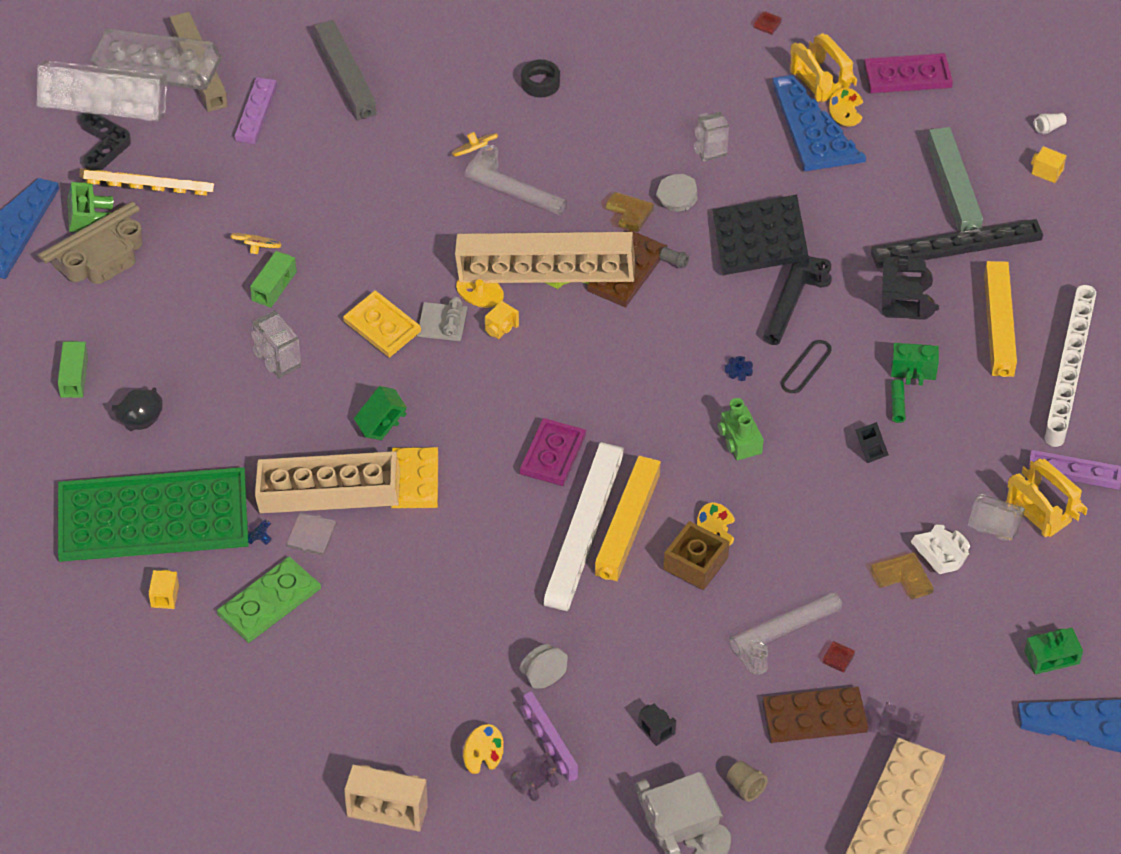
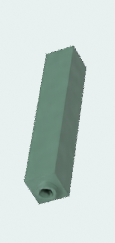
(954, 179)

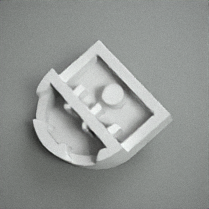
(942, 548)

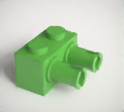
(81, 206)
(740, 431)

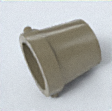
(747, 780)

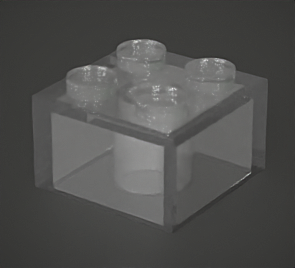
(276, 344)

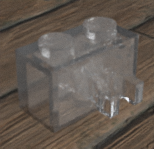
(711, 136)
(996, 517)

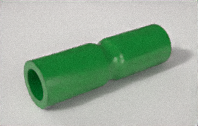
(898, 403)

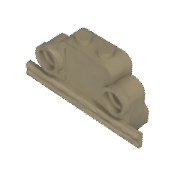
(98, 249)

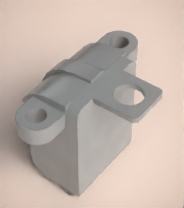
(679, 810)

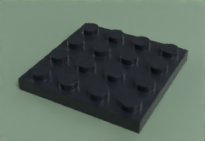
(760, 234)

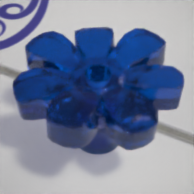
(739, 368)
(260, 533)

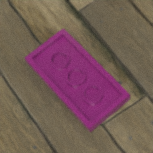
(908, 73)

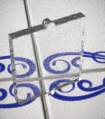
(311, 534)

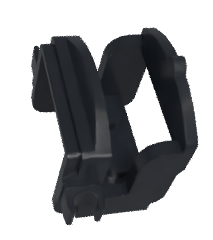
(906, 288)

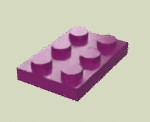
(553, 452)

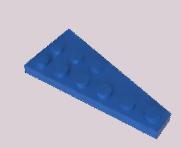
(813, 131)
(20, 220)
(1081, 720)

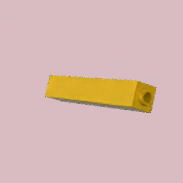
(1000, 319)
(627, 518)

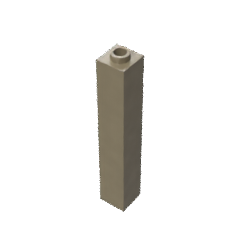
(215, 95)

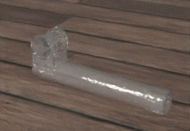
(484, 171)
(750, 643)

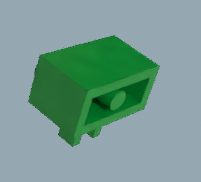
(914, 362)
(380, 413)
(1053, 650)

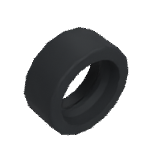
(539, 89)

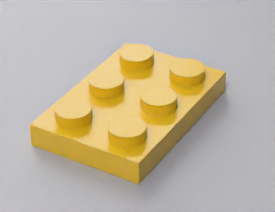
(382, 323)
(418, 477)

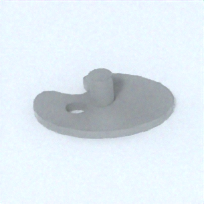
(714, 842)

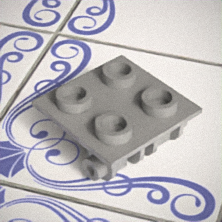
(443, 320)

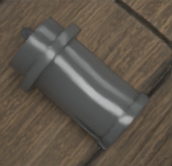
(674, 257)

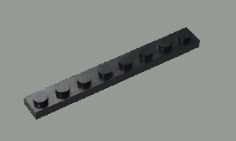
(961, 242)

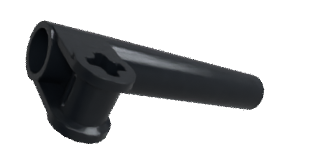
(800, 274)

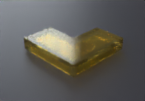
(634, 210)
(905, 570)

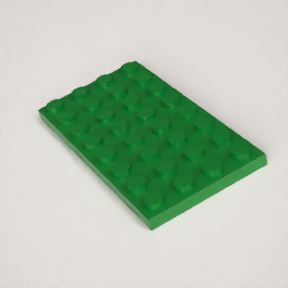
(152, 514)

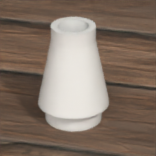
(1048, 122)

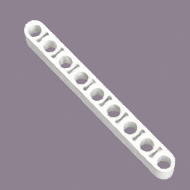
(1070, 366)
(583, 527)

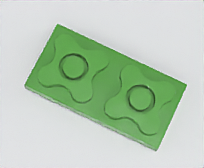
(268, 599)

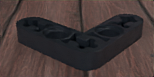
(108, 138)

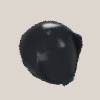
(138, 409)

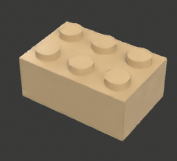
(386, 797)

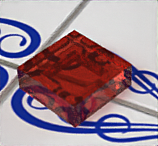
(767, 22)
(838, 656)

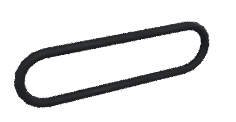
(799, 361)

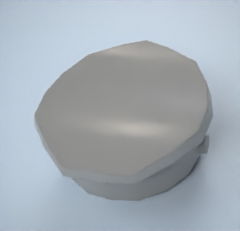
(677, 192)
(544, 665)

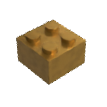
(696, 555)

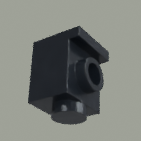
(872, 442)
(656, 724)

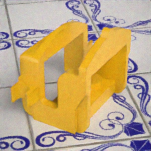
(807, 66)
(1037, 508)

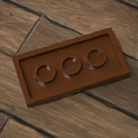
(646, 259)
(815, 714)

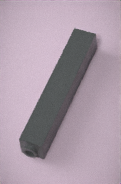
(345, 70)

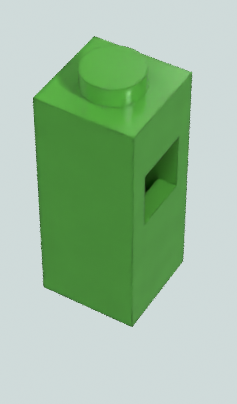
(273, 279)
(73, 369)

